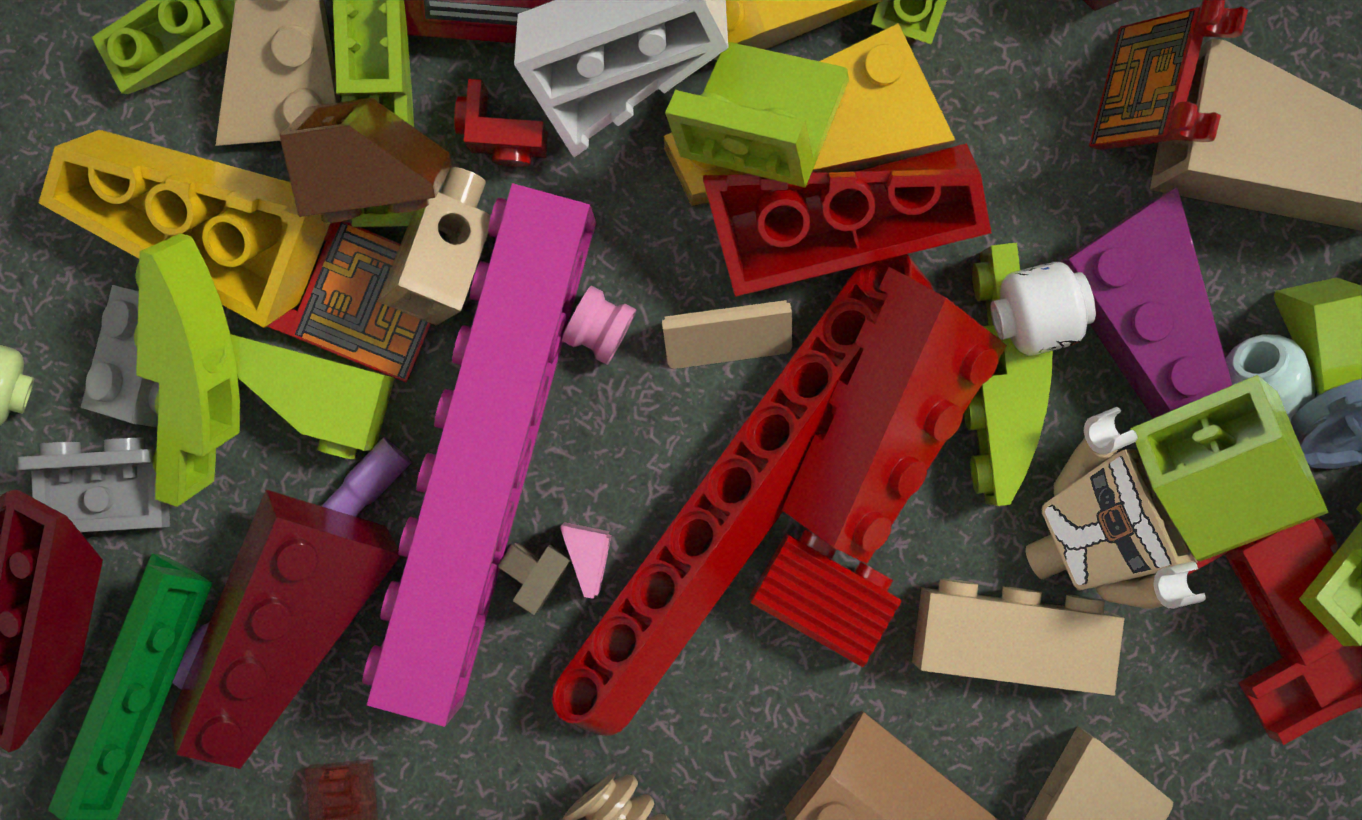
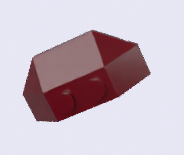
(44, 610)

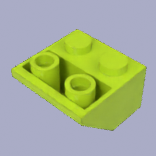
(1229, 468)

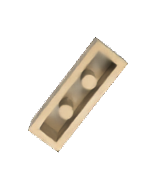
(1018, 638)

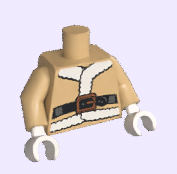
(1113, 526)

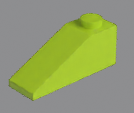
(317, 395)

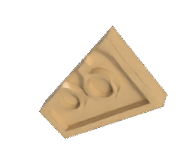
(275, 68)

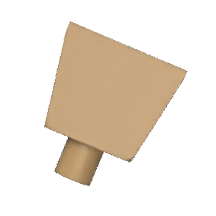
(429, 273)
(1097, 785)

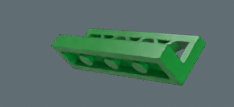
(131, 692)

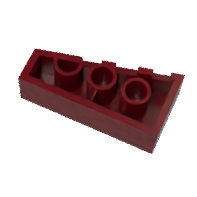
(276, 620)

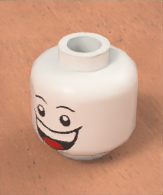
(1043, 308)

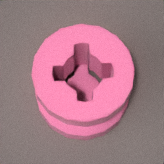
(598, 325)

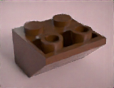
(360, 158)

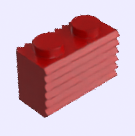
(825, 598)

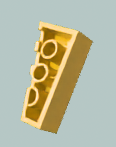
(880, 119)
(237, 217)

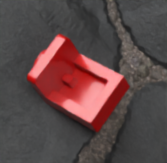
(508, 140)

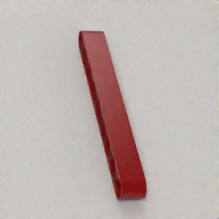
(718, 513)

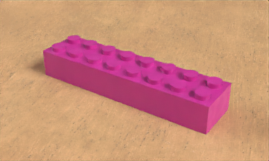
(481, 456)

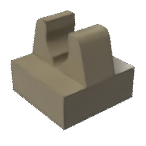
(536, 573)

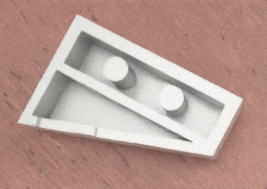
(605, 56)

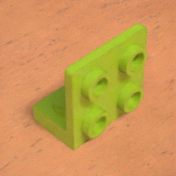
(759, 113)

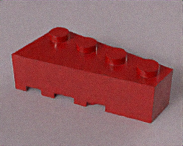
(892, 416)

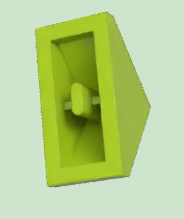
(1327, 327)

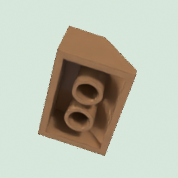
(879, 779)

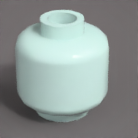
(1279, 364)

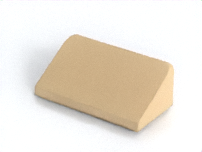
(728, 334)

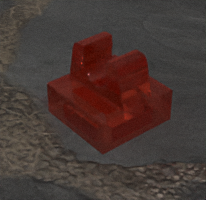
(341, 791)

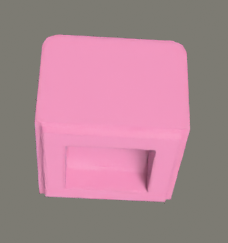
(588, 554)

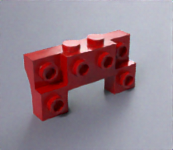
(1316, 672)

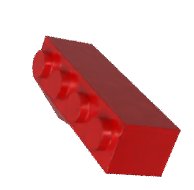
(844, 219)

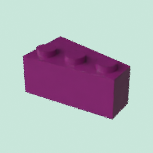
(1154, 306)

